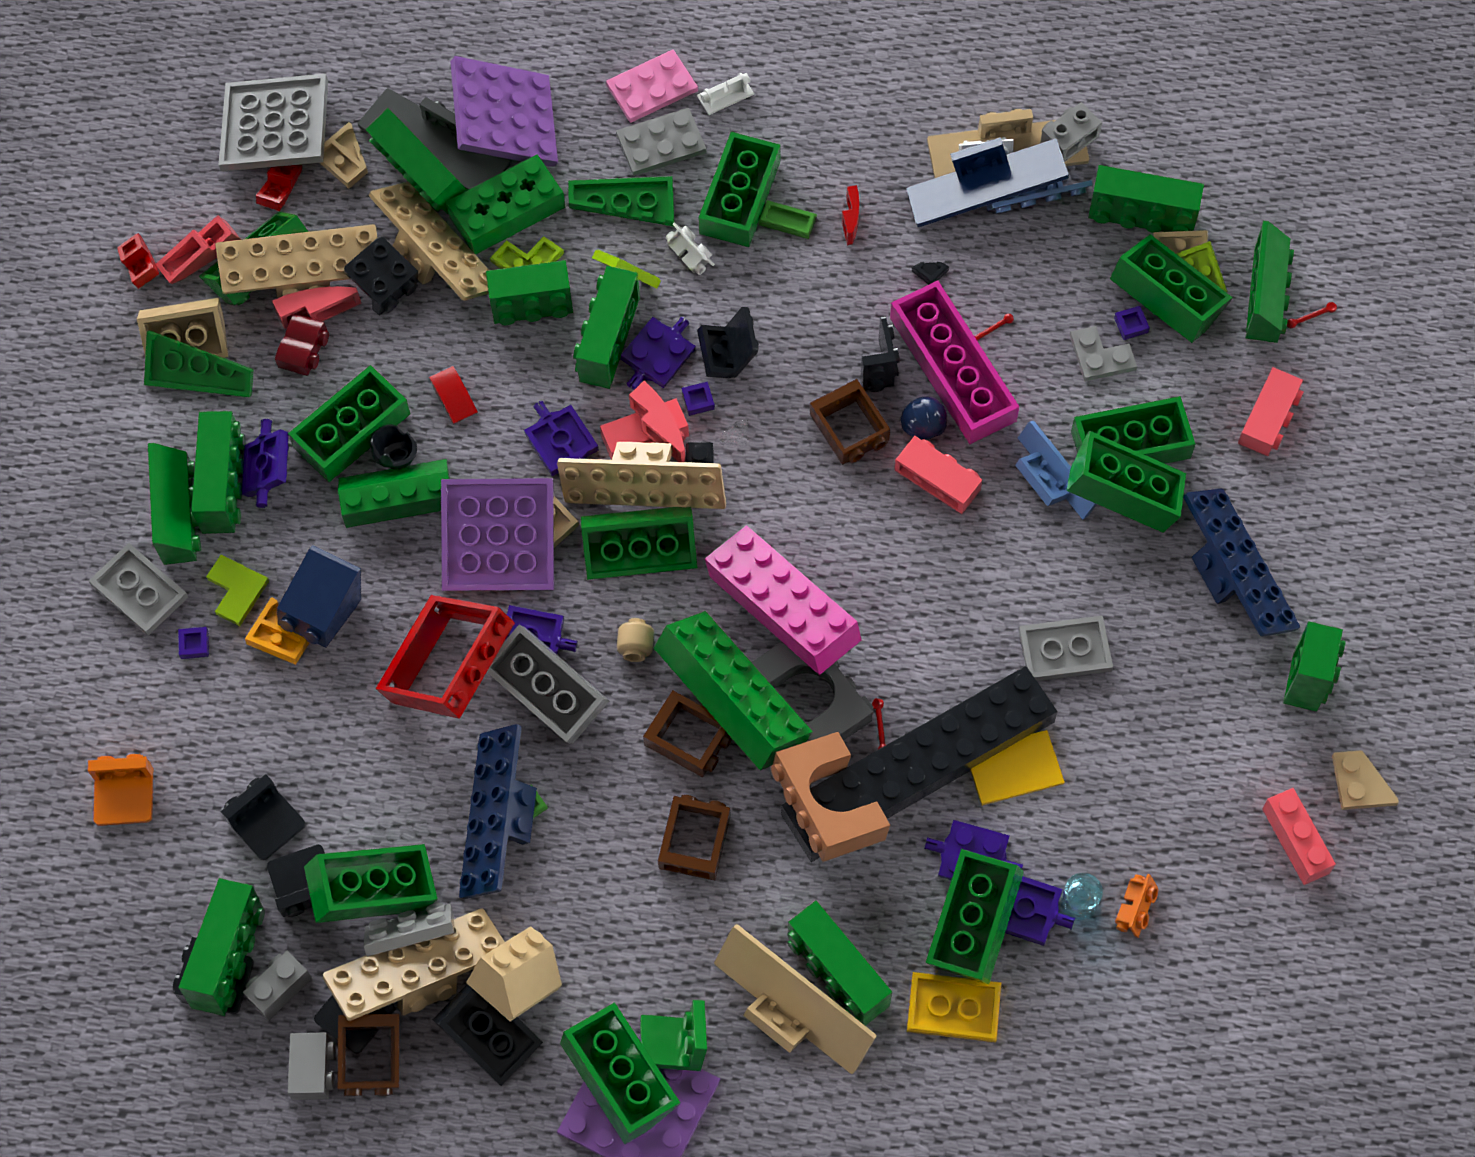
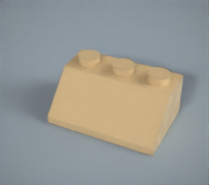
(191, 323)
(517, 974)

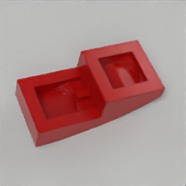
(278, 186)
(851, 217)
(138, 260)
(453, 395)

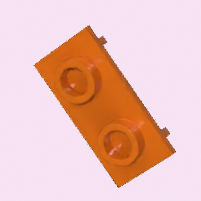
(1142, 893)

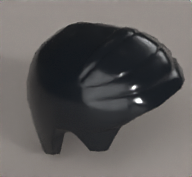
(393, 447)

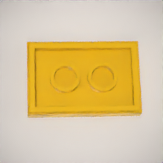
(1018, 770)
(954, 1007)

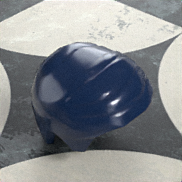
(924, 418)

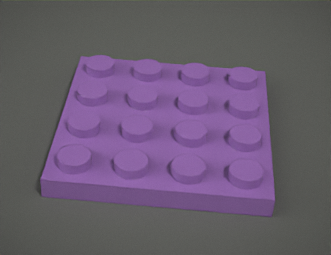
(503, 111)
(497, 534)
(591, 1128)

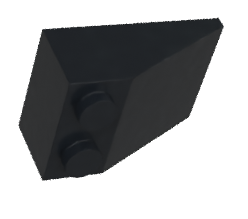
(486, 1034)

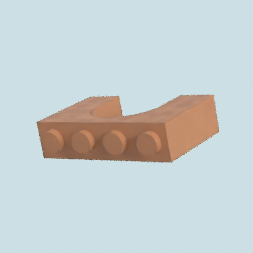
(828, 831)

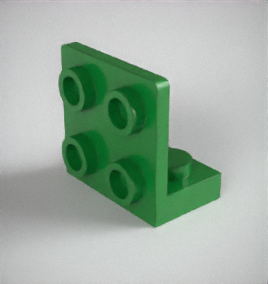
(675, 1040)

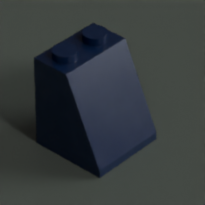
(320, 597)

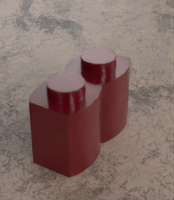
(301, 345)

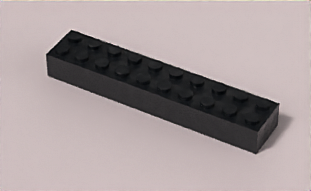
(935, 752)

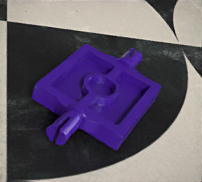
(657, 352)
(559, 436)
(265, 463)
(544, 626)
(971, 839)
(1036, 912)

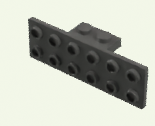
(437, 131)

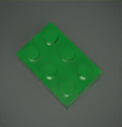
(529, 292)
(1314, 666)

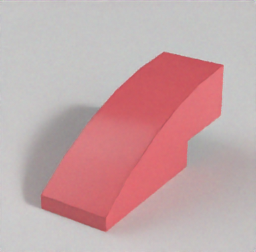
(195, 250)
(316, 303)
(657, 419)

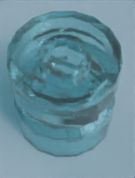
(1081, 896)

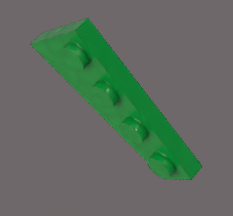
(630, 198)
(189, 368)

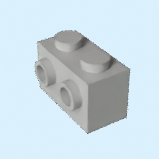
(1073, 130)
(277, 984)
(310, 1066)

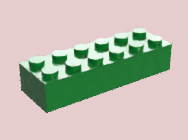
(731, 688)

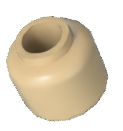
(635, 640)

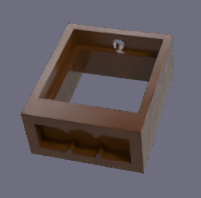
(840, 399)
(662, 721)
(691, 865)
(369, 1022)

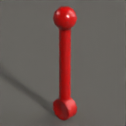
(1330, 307)
(1008, 318)
(878, 705)

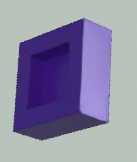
(1131, 322)
(698, 398)
(193, 642)

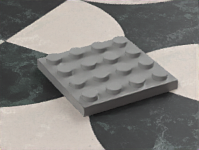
(273, 122)

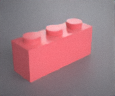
(1271, 412)
(630, 428)
(938, 474)
(1298, 836)

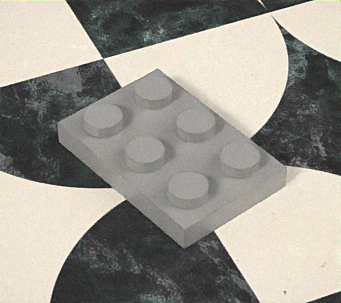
(661, 141)
(138, 589)
(1066, 648)
(408, 928)

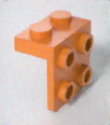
(122, 789)

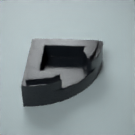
(930, 271)

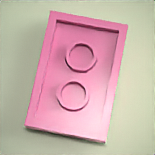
(651, 86)

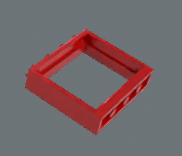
(422, 640)

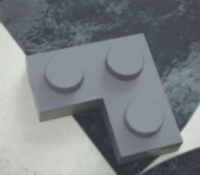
(1099, 362)

